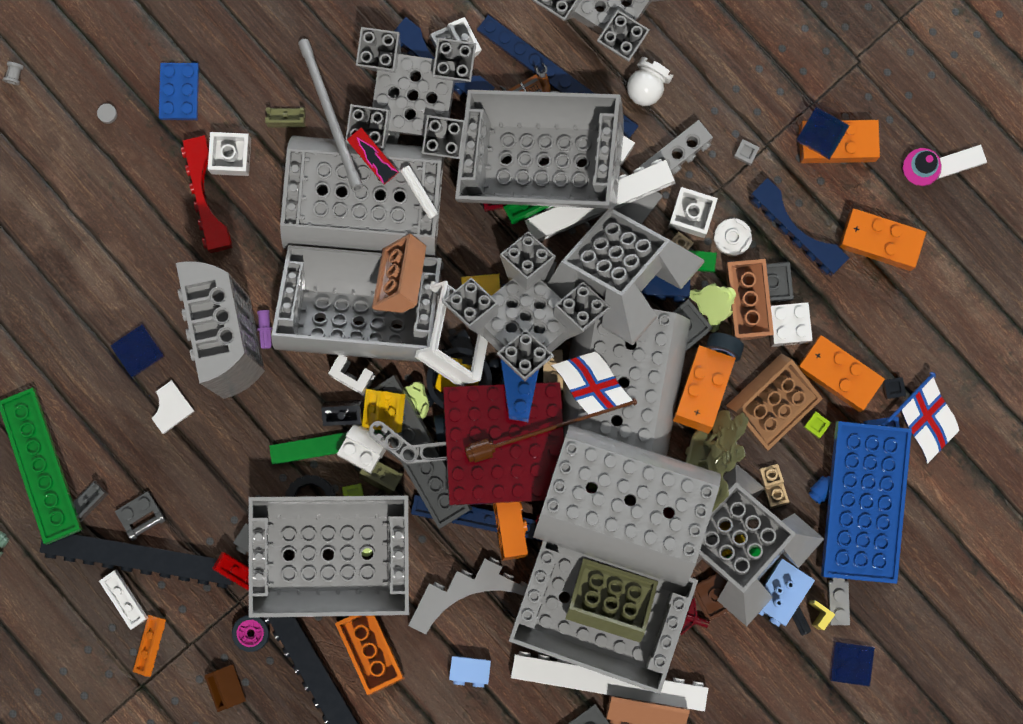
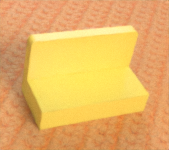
(823, 618)

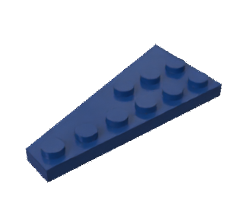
(518, 392)

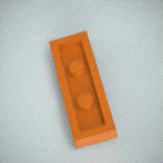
(149, 645)

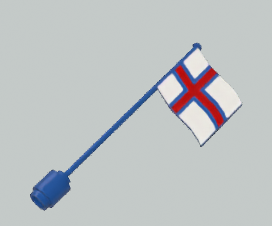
(930, 423)

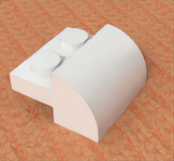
(456, 30)
(361, 448)

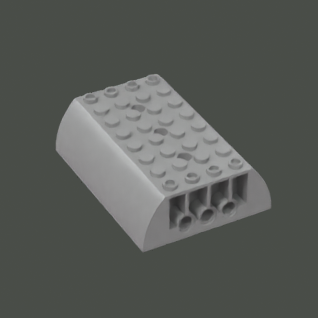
(539, 127)
(342, 291)
(653, 378)
(620, 533)
(335, 586)

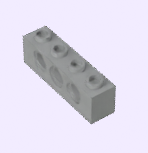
(695, 132)

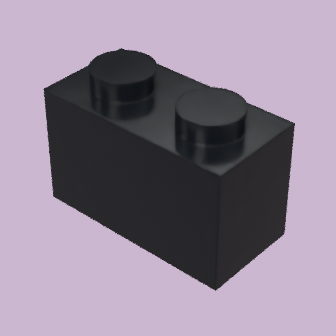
(342, 412)

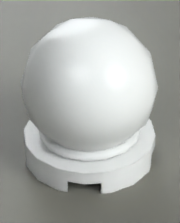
(647, 84)

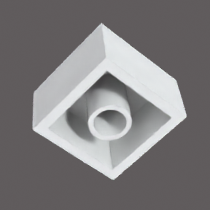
(229, 154)
(692, 212)
(791, 324)

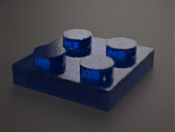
(822, 133)
(137, 351)
(852, 664)

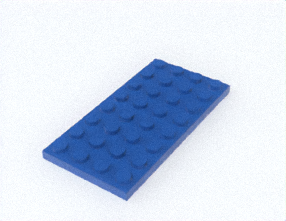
(866, 502)

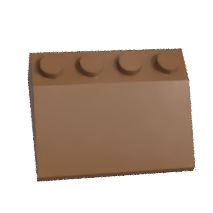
(775, 401)

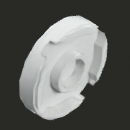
(732, 237)

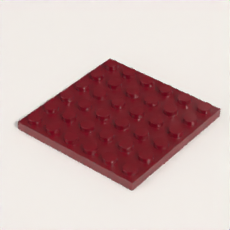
(516, 470)

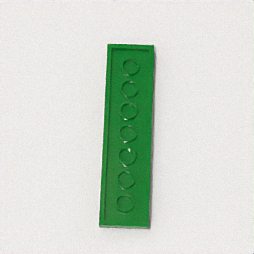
(39, 466)

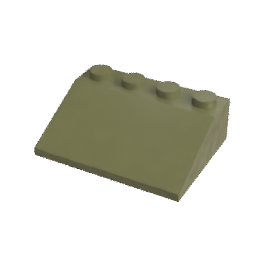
(612, 600)

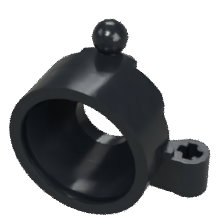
(462, 350)

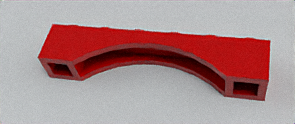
(197, 154)

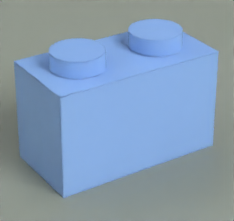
(470, 670)

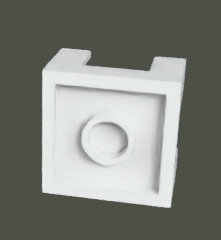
(338, 373)

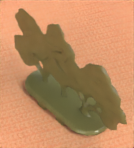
(719, 454)

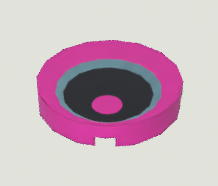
(922, 167)

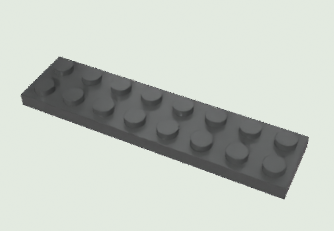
(430, 477)

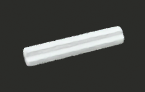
(419, 192)

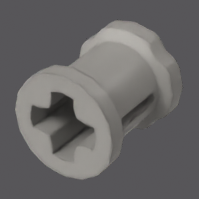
(13, 73)

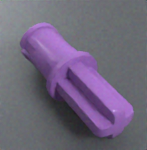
(264, 329)

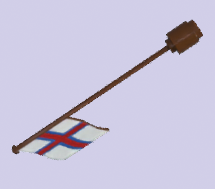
(590, 385)

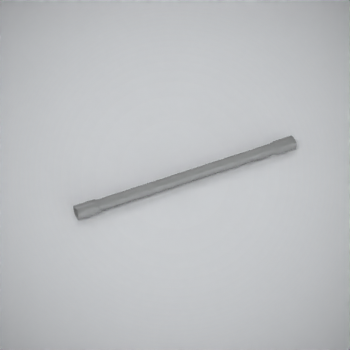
(352, 174)

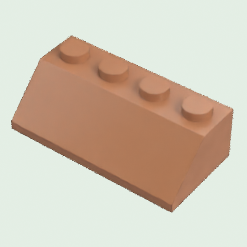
(400, 275)
(752, 304)
(643, 712)

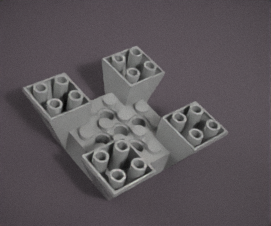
(616, 24)
(452, 64)
(618, 263)
(526, 299)
(791, 537)

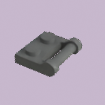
(137, 510)

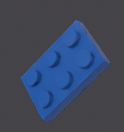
(179, 91)

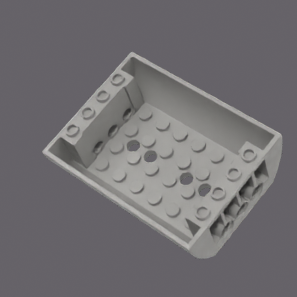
(357, 219)
(219, 329)
(543, 624)

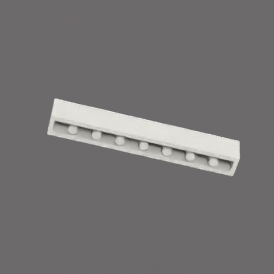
(630, 189)

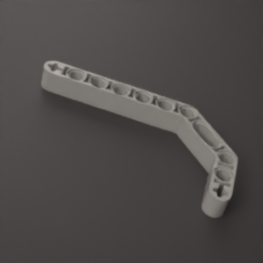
(403, 445)

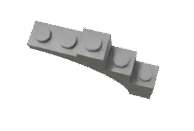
(437, 600)

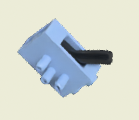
(788, 589)

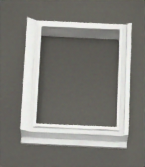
(440, 361)

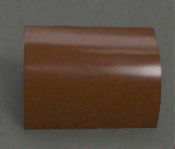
(225, 688)

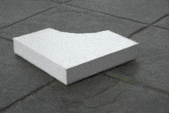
(172, 407)

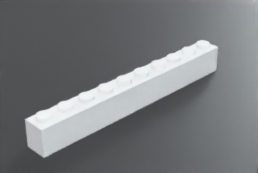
(571, 676)

